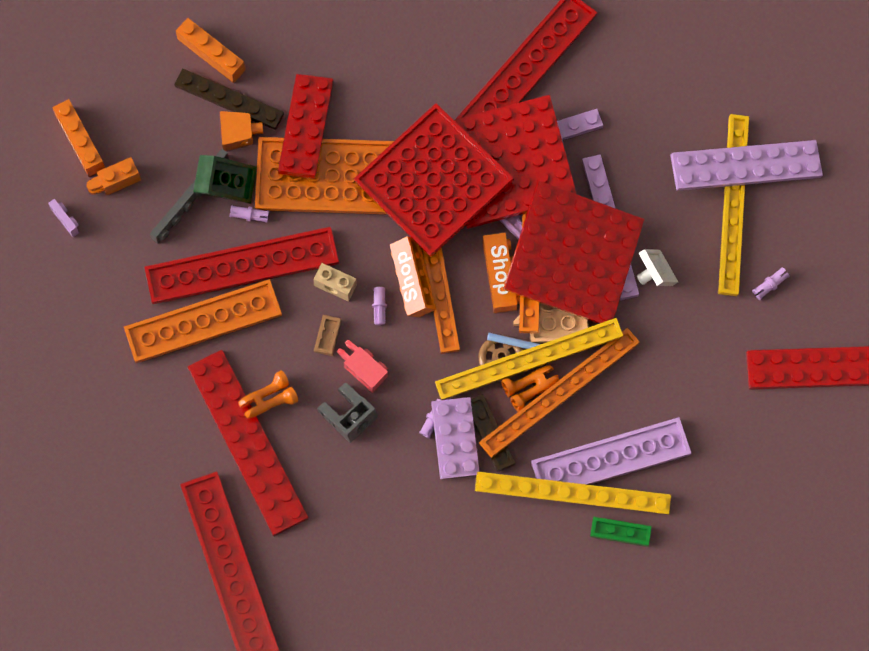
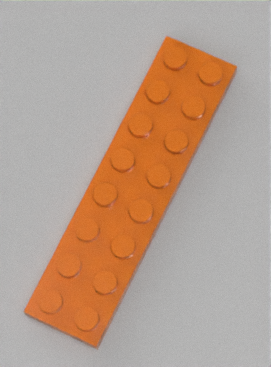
(202, 321)

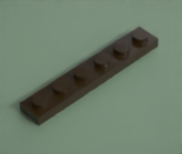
(228, 98)

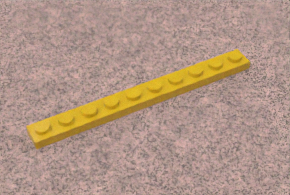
(733, 216)
(528, 359)
(572, 492)

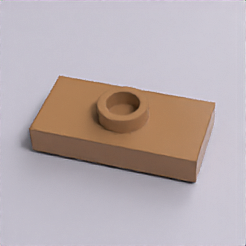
(327, 335)

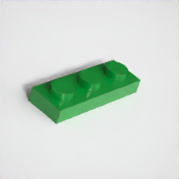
(620, 531)

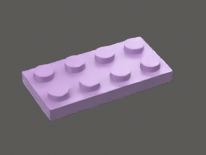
(455, 438)

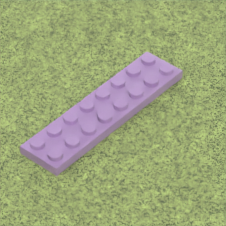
(746, 165)
(616, 455)

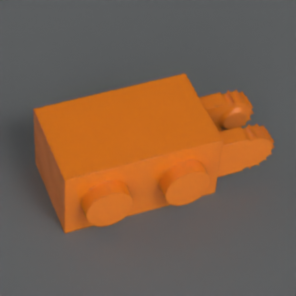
(114, 178)

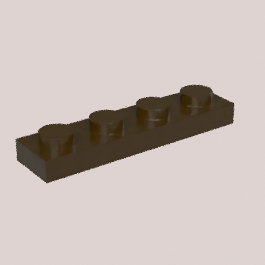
(485, 425)

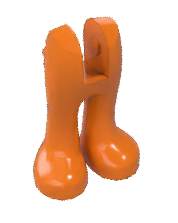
(279, 383)
(542, 384)

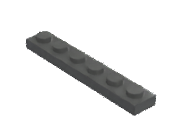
(184, 204)

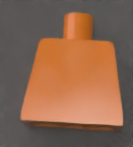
(238, 130)

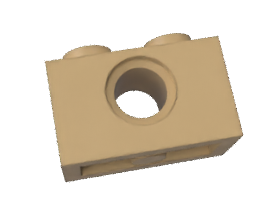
(335, 282)

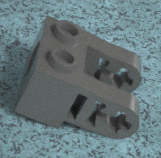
(355, 420)

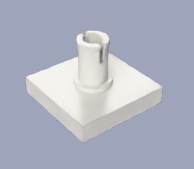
(657, 269)

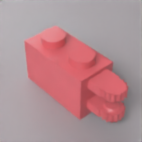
(363, 366)

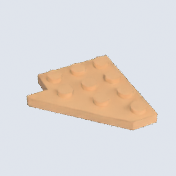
(555, 324)

